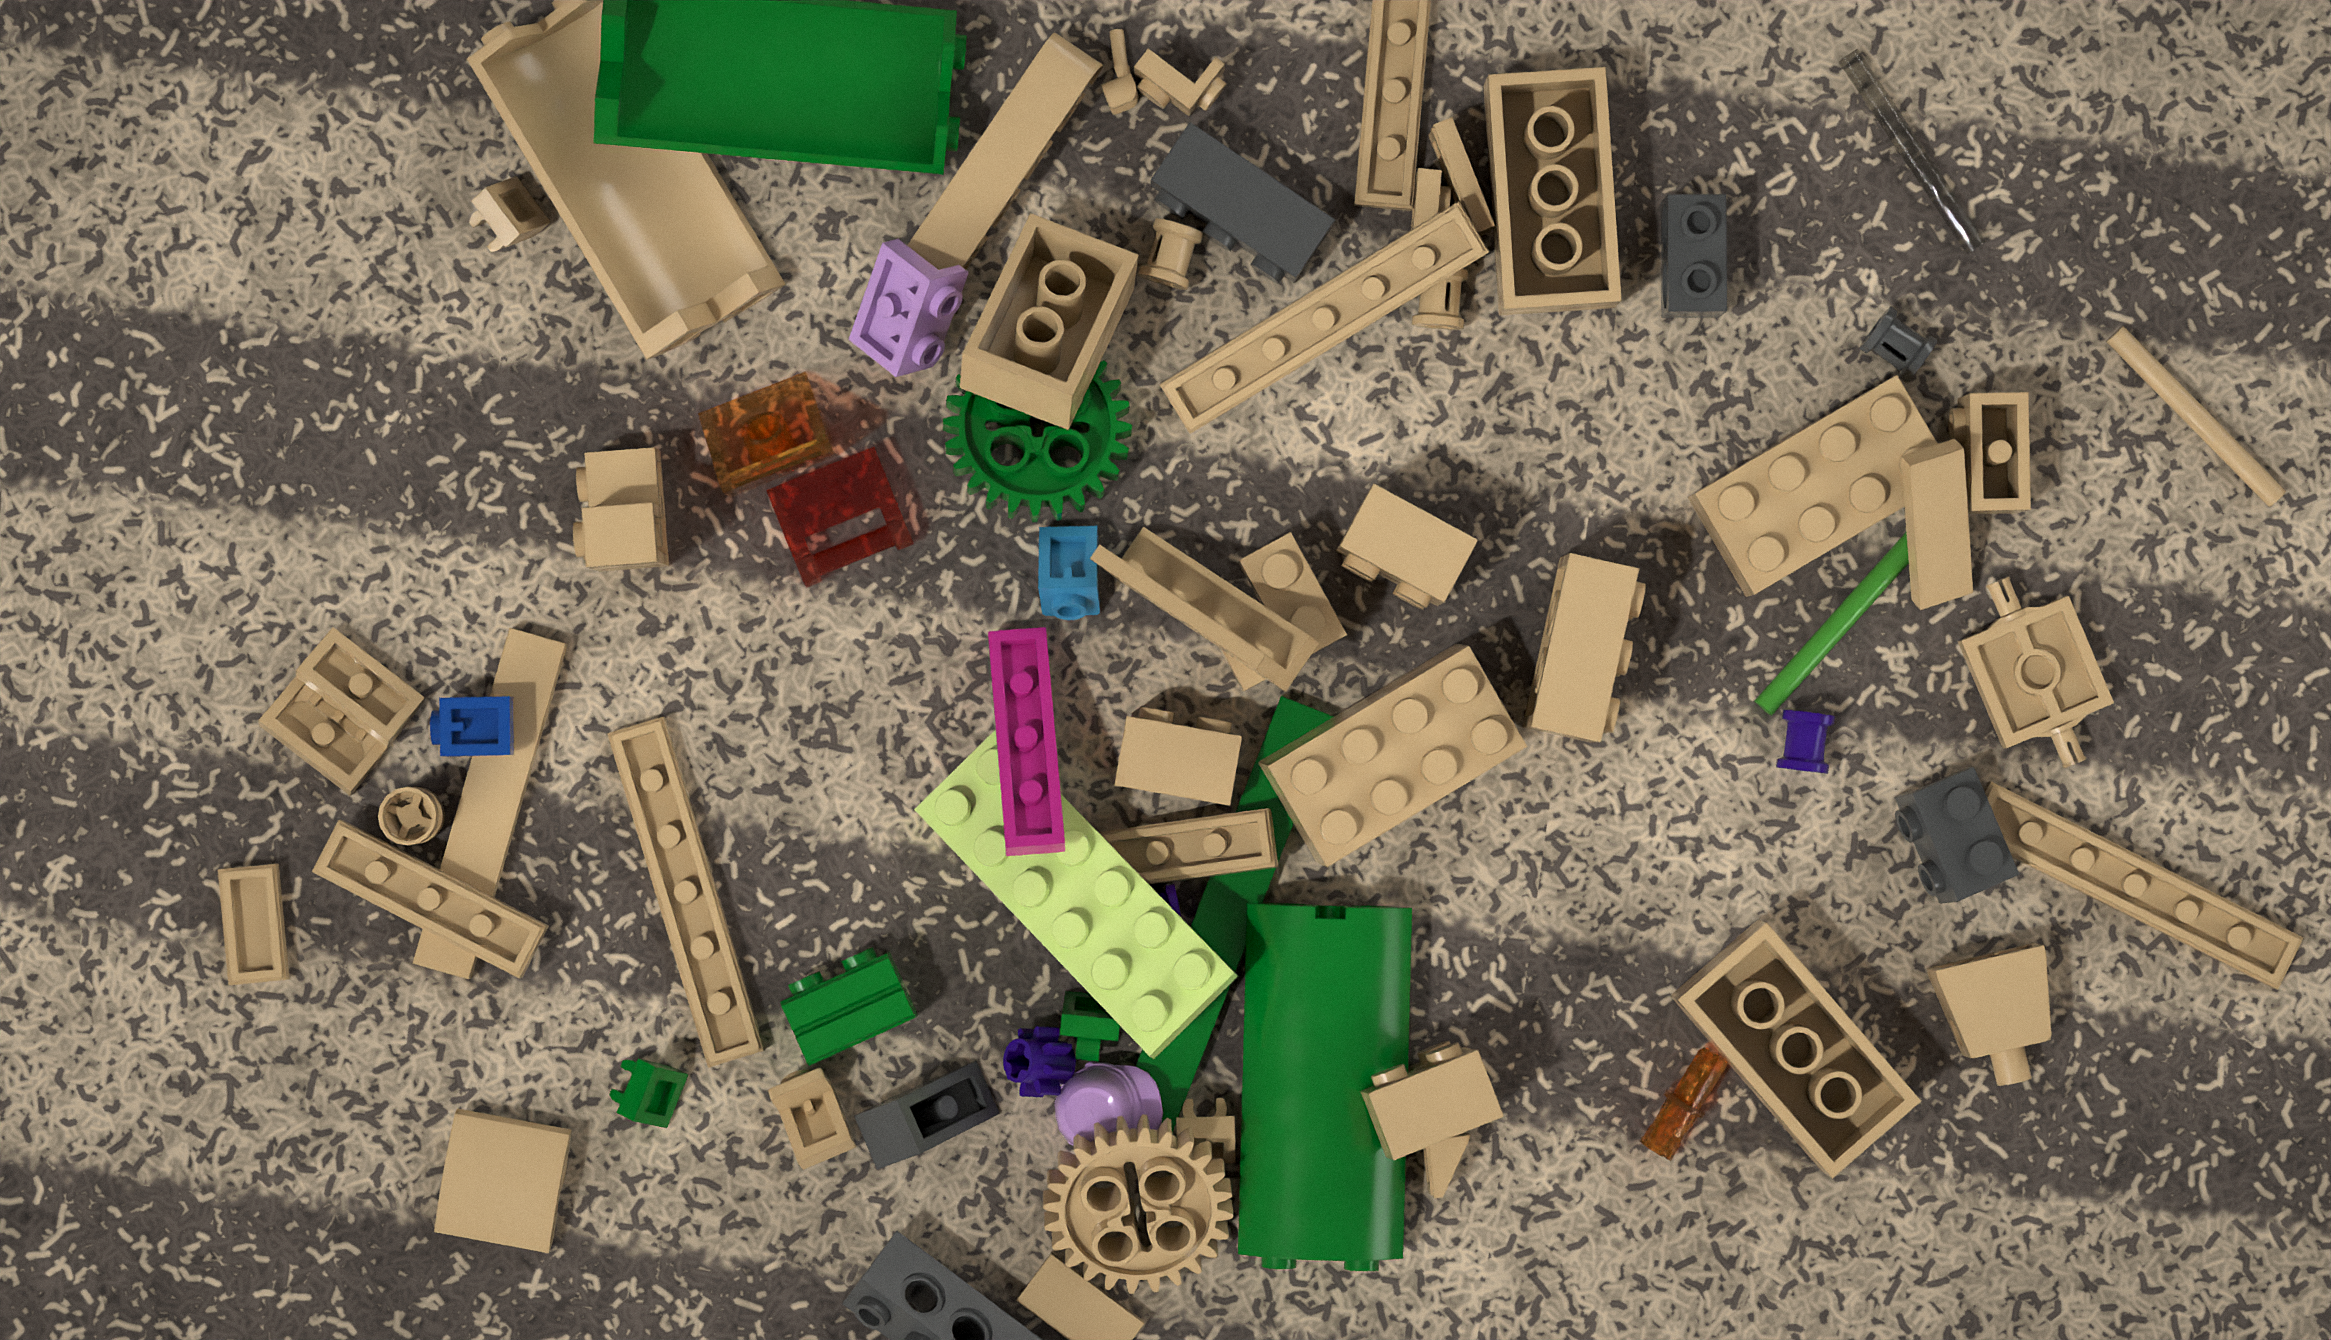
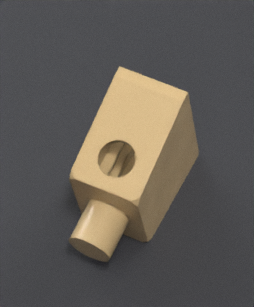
(1997, 1006)

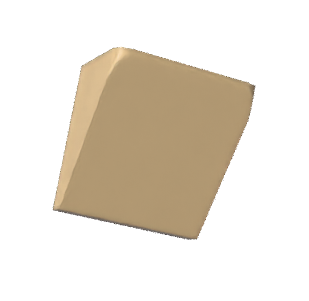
(1442, 1162)

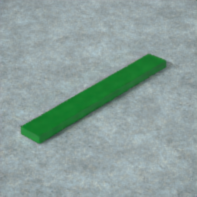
(1223, 911)

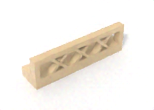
(1211, 607)

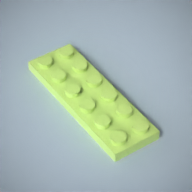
(1083, 908)

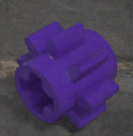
(1039, 1061)

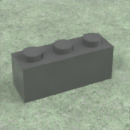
(1240, 205)

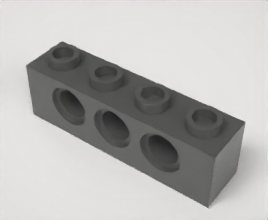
(945, 1301)

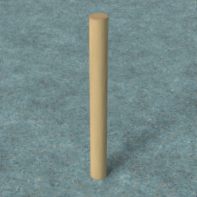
(2196, 416)

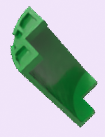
(781, 80)
(1318, 1022)

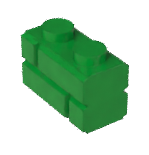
(848, 1006)

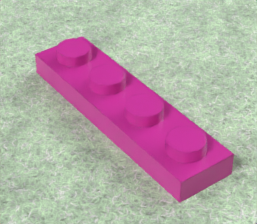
(1026, 742)

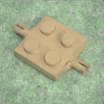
(2035, 672)

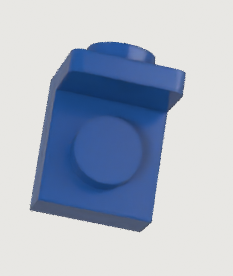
(473, 726)

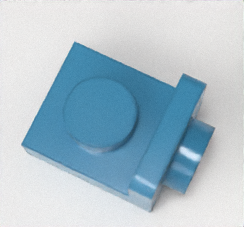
(1067, 573)

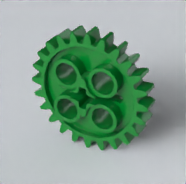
(1036, 478)

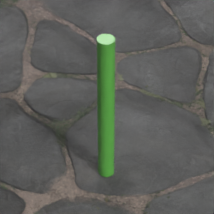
(1834, 627)

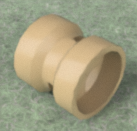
(401, 814)

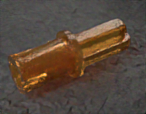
(1684, 1104)

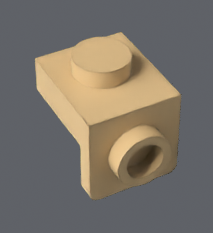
(1165, 84)
(812, 1116)

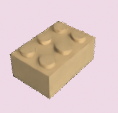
(1048, 321)
(1583, 648)

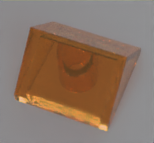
(766, 435)

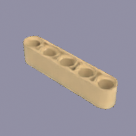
(1005, 154)

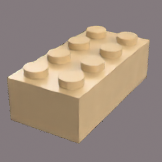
(1552, 191)
(1813, 487)
(1392, 754)
(1795, 1048)

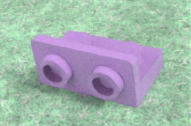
(907, 310)

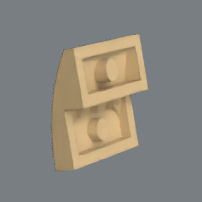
(341, 711)
(502, 1180)

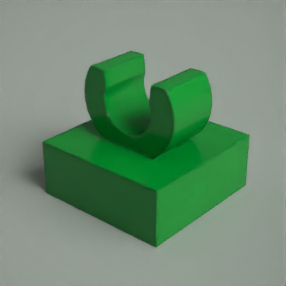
(1088, 1022)
(650, 1092)

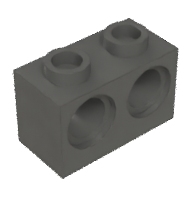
(1693, 256)

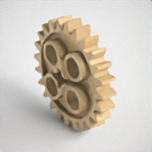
(1191, 1195)

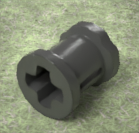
(1898, 344)

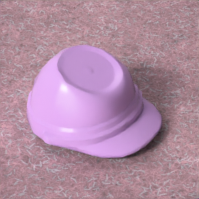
(1101, 1094)

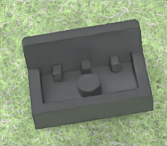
(1955, 837)

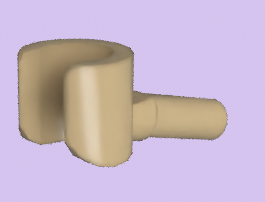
(1122, 91)

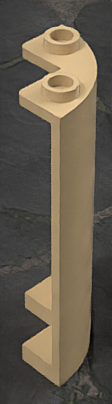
(645, 218)

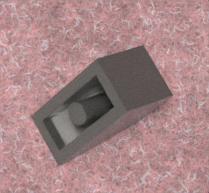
(926, 1115)

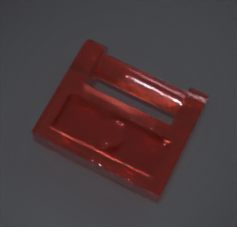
(831, 499)

